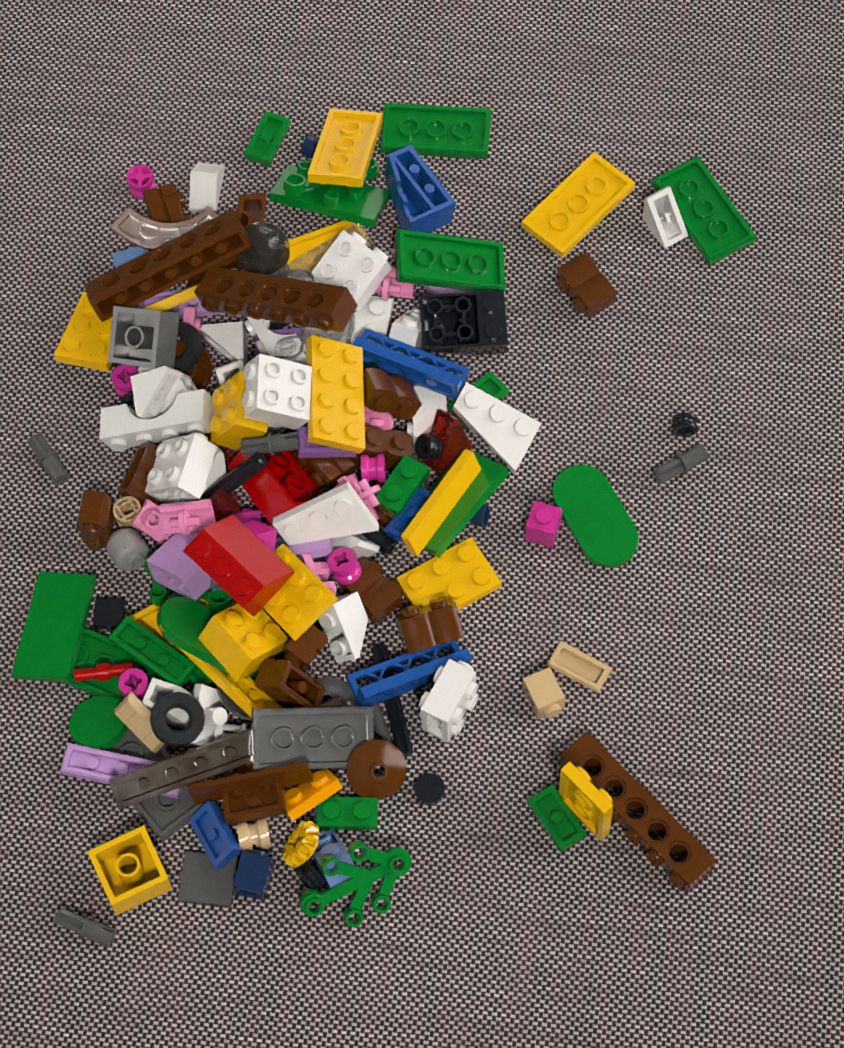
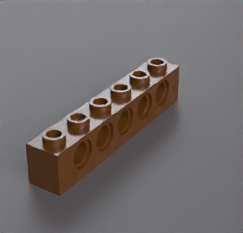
(168, 264)
(276, 299)
(684, 874)

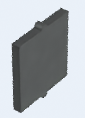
(204, 883)

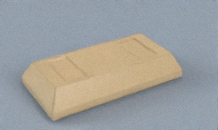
(579, 666)
(137, 719)

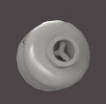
(127, 549)

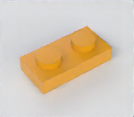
(308, 795)

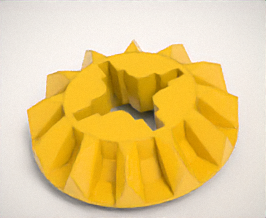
(301, 844)

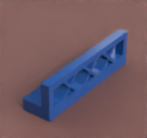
(414, 369)
(408, 679)

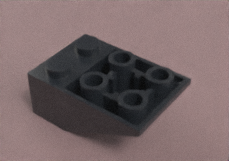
(464, 322)

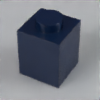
(253, 875)

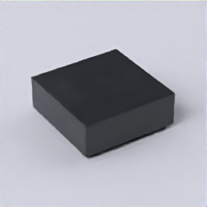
(108, 613)

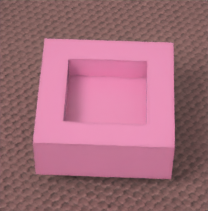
(190, 317)

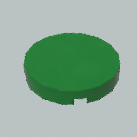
(95, 723)

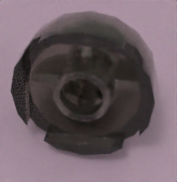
(268, 251)

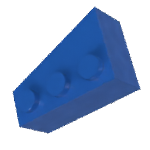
(416, 192)

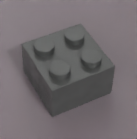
(143, 337)

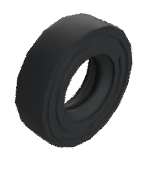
(193, 347)
(164, 732)

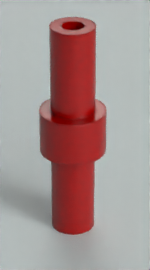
(102, 672)

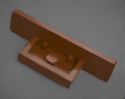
(254, 793)

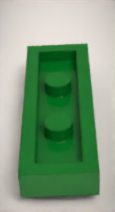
(152, 652)

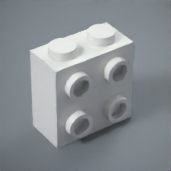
(353, 266)
(277, 391)
(181, 468)
(449, 700)

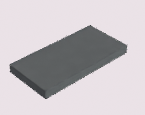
(309, 735)
(160, 813)

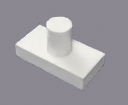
(213, 713)

